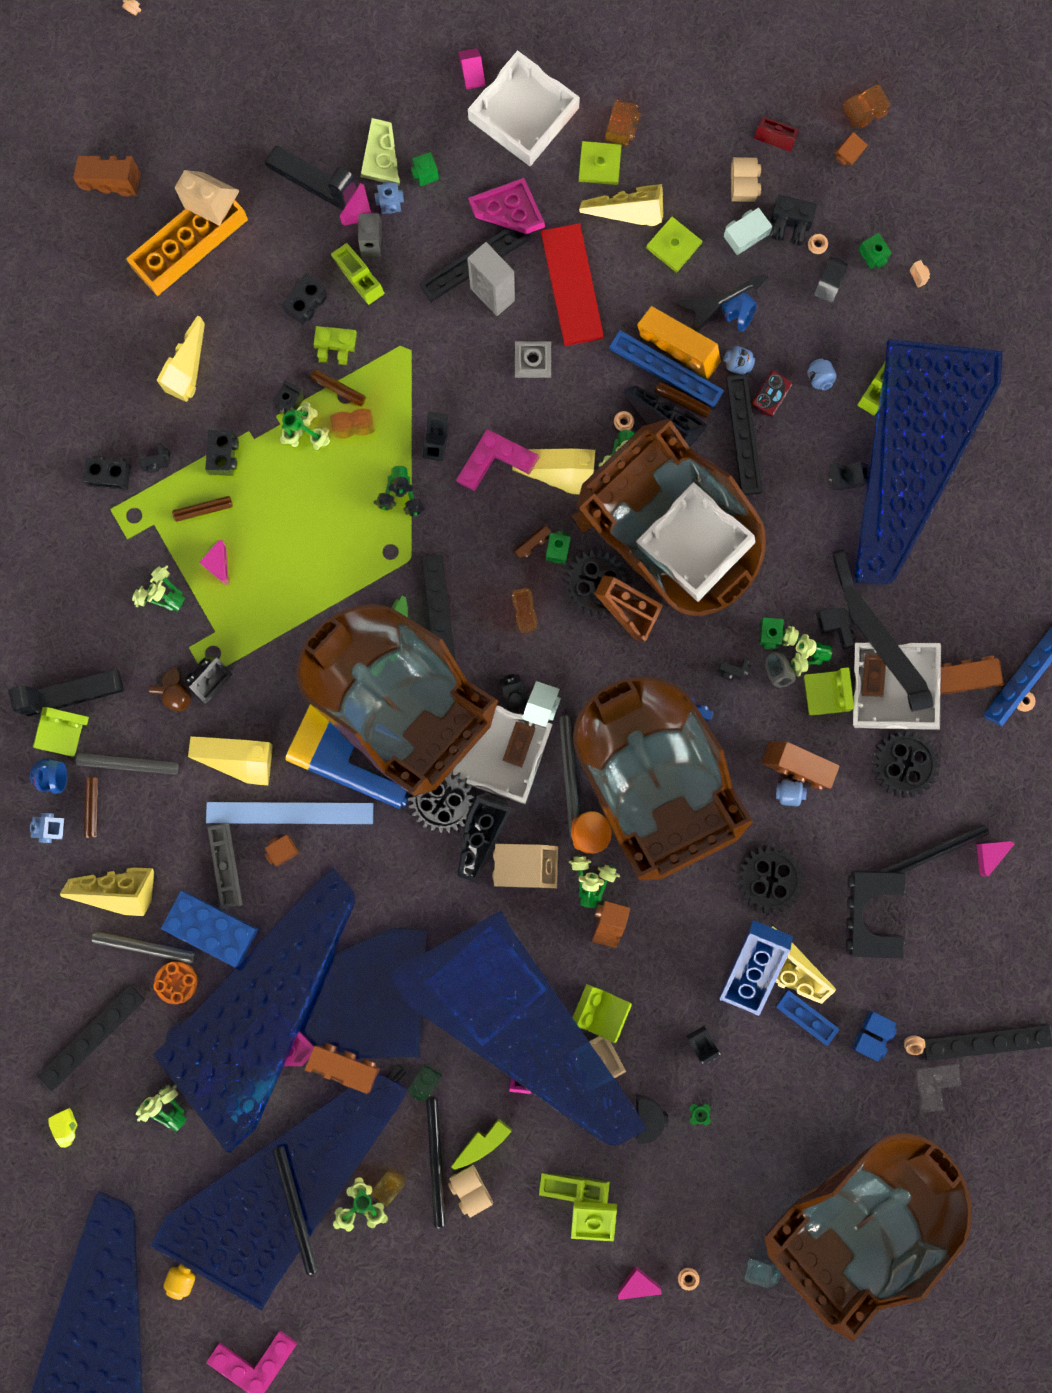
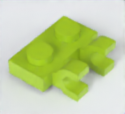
(334, 339)

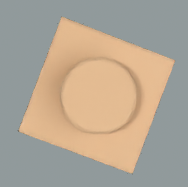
(920, 273)

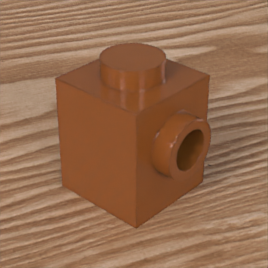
(850, 149)
(280, 850)

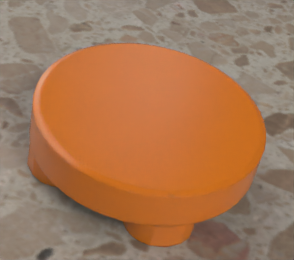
(591, 832)
(175, 982)

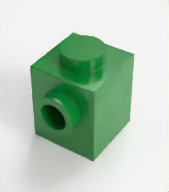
(424, 169)
(875, 251)
(558, 547)
(771, 633)

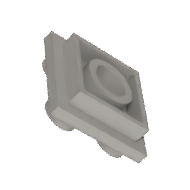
(526, 369)

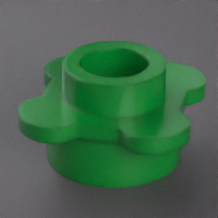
(704, 1119)

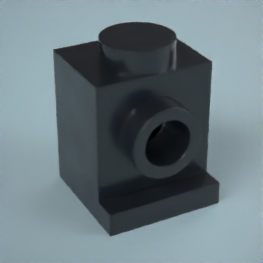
(295, 395)

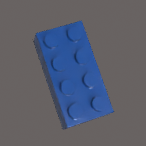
(209, 928)
(756, 967)

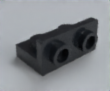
(207, 678)

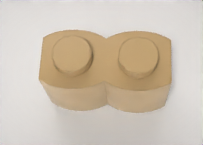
(744, 179)
(470, 1190)

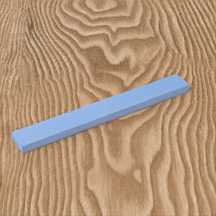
(289, 813)

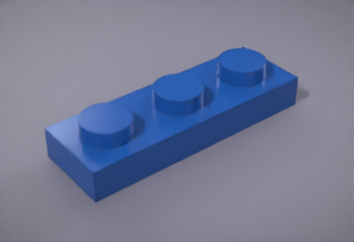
(807, 1018)

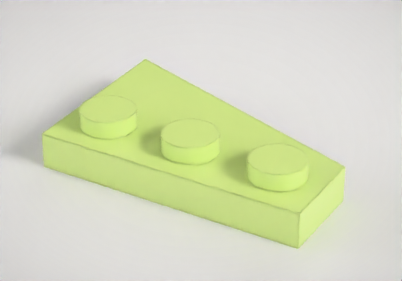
(380, 157)

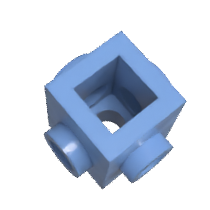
(389, 197)
(46, 828)

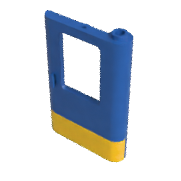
(326, 752)

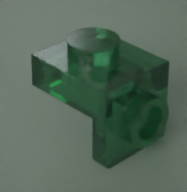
(424, 1083)

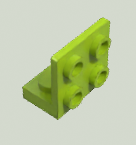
(829, 692)
(59, 731)
(601, 1013)

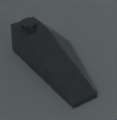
(653, 411)
(481, 832)

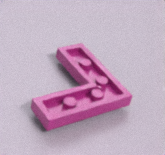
(492, 447)
(245, 1375)

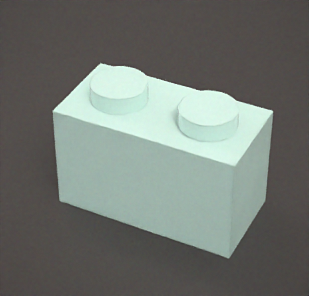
(747, 230)
(542, 704)

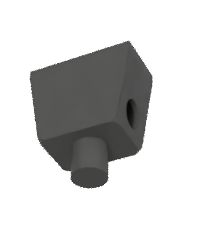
(369, 232)

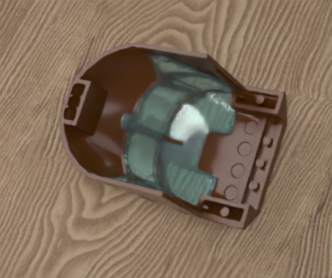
(642, 485)
(394, 694)
(658, 775)
(874, 1232)

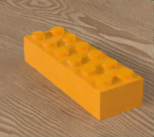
(181, 246)

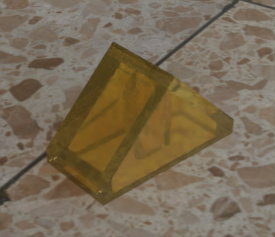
(389, 1186)

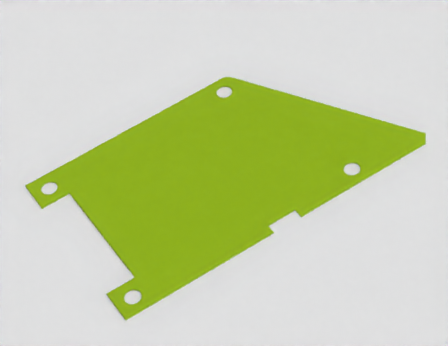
(298, 519)

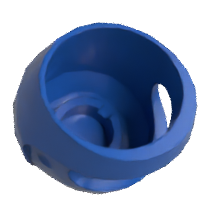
(740, 307)
(49, 776)

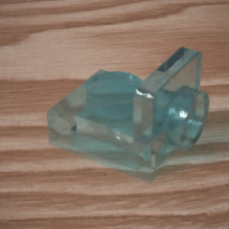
(762, 1273)

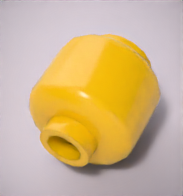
(179, 1282)

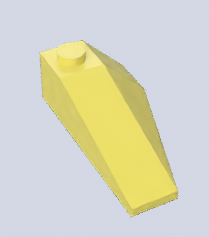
(640, 207)
(180, 372)
(563, 468)
(238, 758)
(120, 893)
(804, 977)

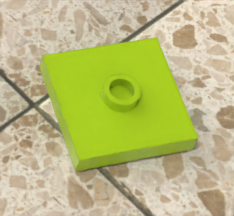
(600, 163)
(674, 244)
(593, 1221)

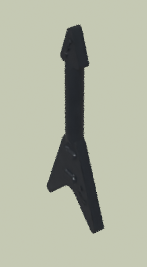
(708, 306)

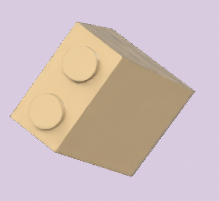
(205, 195)
(525, 865)

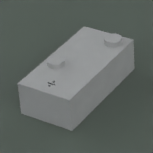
(491, 279)

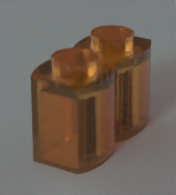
(866, 106)
(621, 122)
(347, 424)
(523, 606)

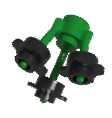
(400, 484)

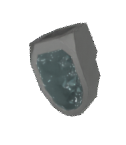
(779, 670)

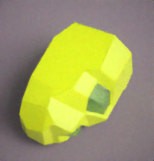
(63, 1127)

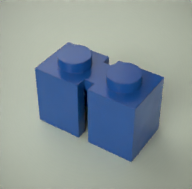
(879, 1026)

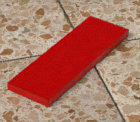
(572, 284)

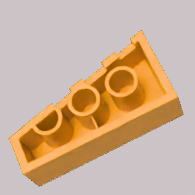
(680, 342)

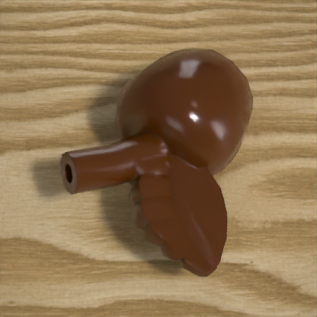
(173, 694)

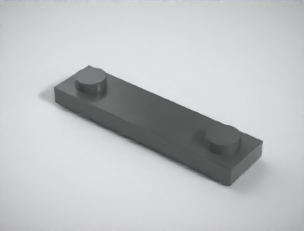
(225, 865)

